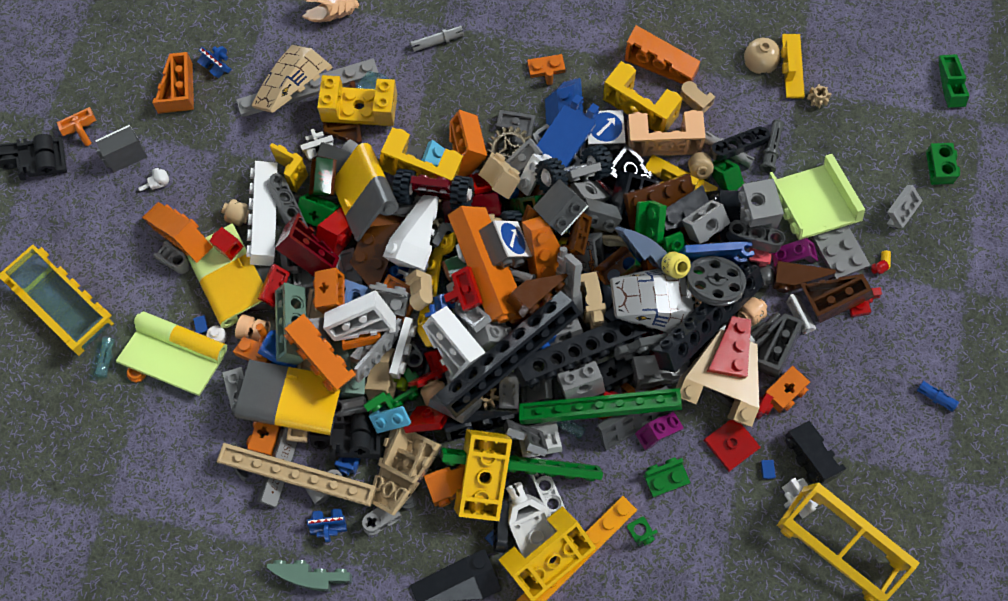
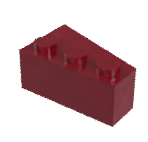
(490, 200)

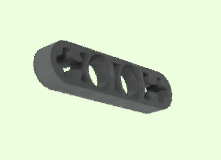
(284, 190)

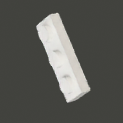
(403, 348)

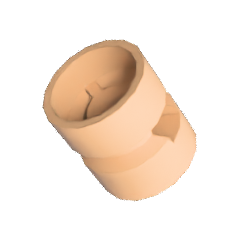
(247, 327)

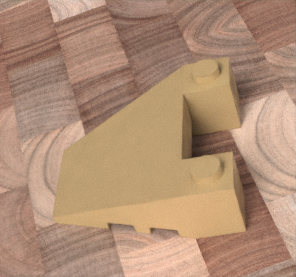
(743, 390)

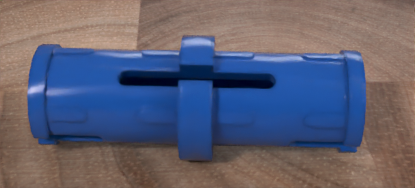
(937, 396)

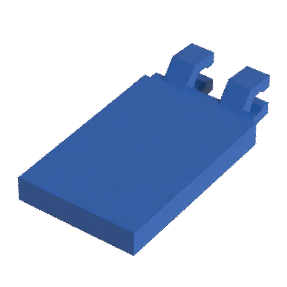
(569, 131)
(725, 250)

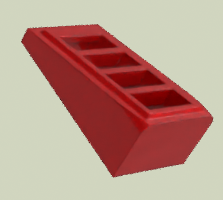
(480, 184)

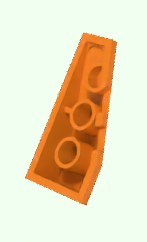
(444, 484)

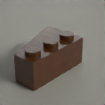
(837, 295)

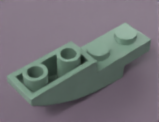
(301, 575)

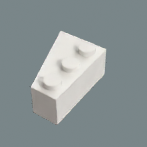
(359, 317)
(452, 341)

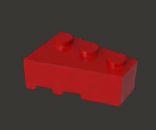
(335, 231)

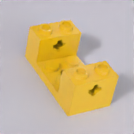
(620, 94)
(338, 103)
(394, 157)
(489, 454)
(535, 572)

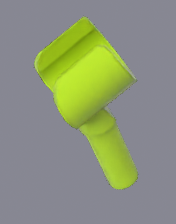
(401, 384)

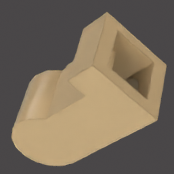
(695, 98)
(420, 289)

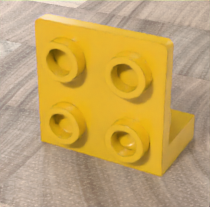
(295, 170)

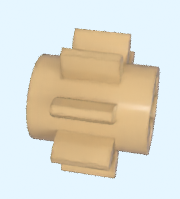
(819, 96)
(490, 402)

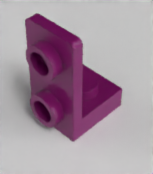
(796, 251)
(658, 429)

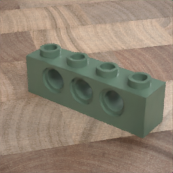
(289, 305)

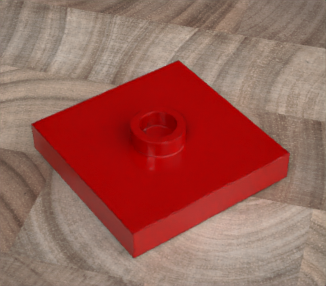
(425, 419)
(732, 444)

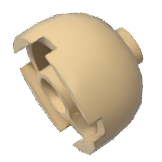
(762, 56)

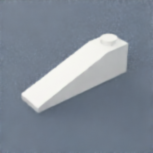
(411, 241)

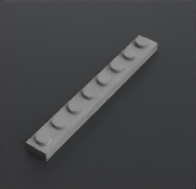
(349, 73)

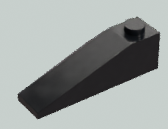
(626, 161)
(478, 421)

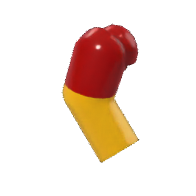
(883, 265)

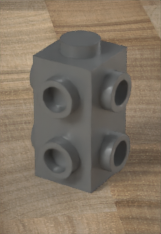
(604, 215)

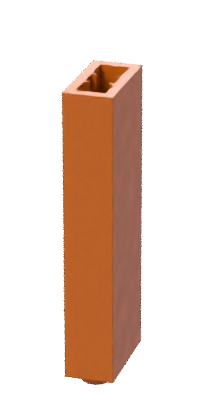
(492, 281)

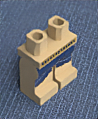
(592, 297)

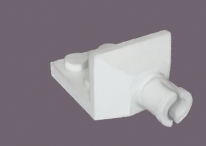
(527, 520)

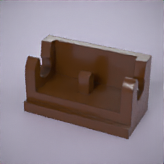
(579, 235)

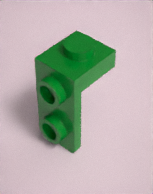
(410, 394)

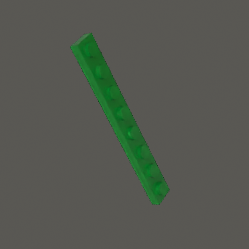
(600, 406)
(533, 465)

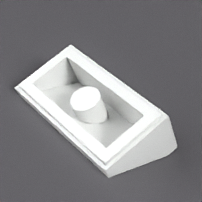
(800, 312)

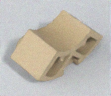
(500, 175)
(380, 378)

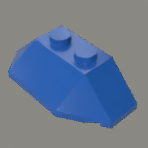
(561, 96)

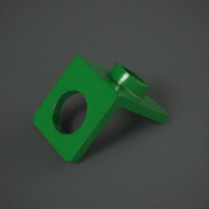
(644, 539)

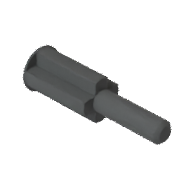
(763, 328)

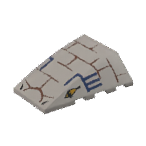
(651, 299)

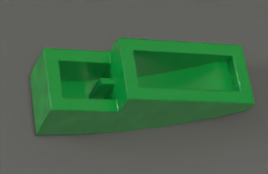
(953, 81)

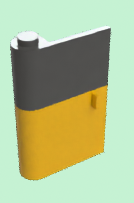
(363, 190)
(286, 398)

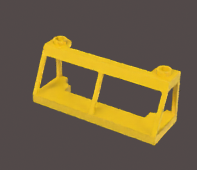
(898, 558)

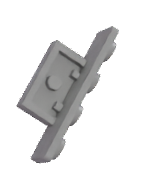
(369, 355)

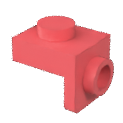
(761, 257)

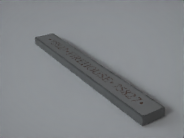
(271, 488)

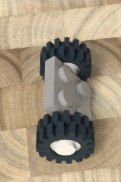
(594, 165)

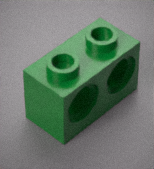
(938, 164)

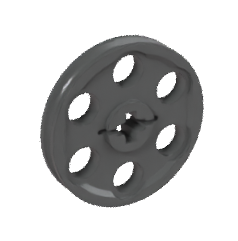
(719, 274)

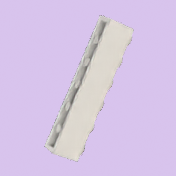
(263, 215)

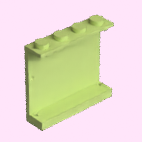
(818, 199)

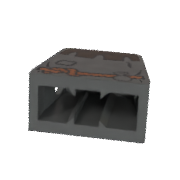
(593, 254)

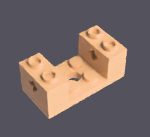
(683, 142)

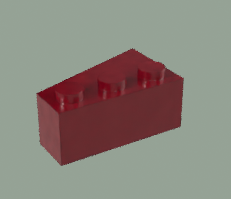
(304, 248)

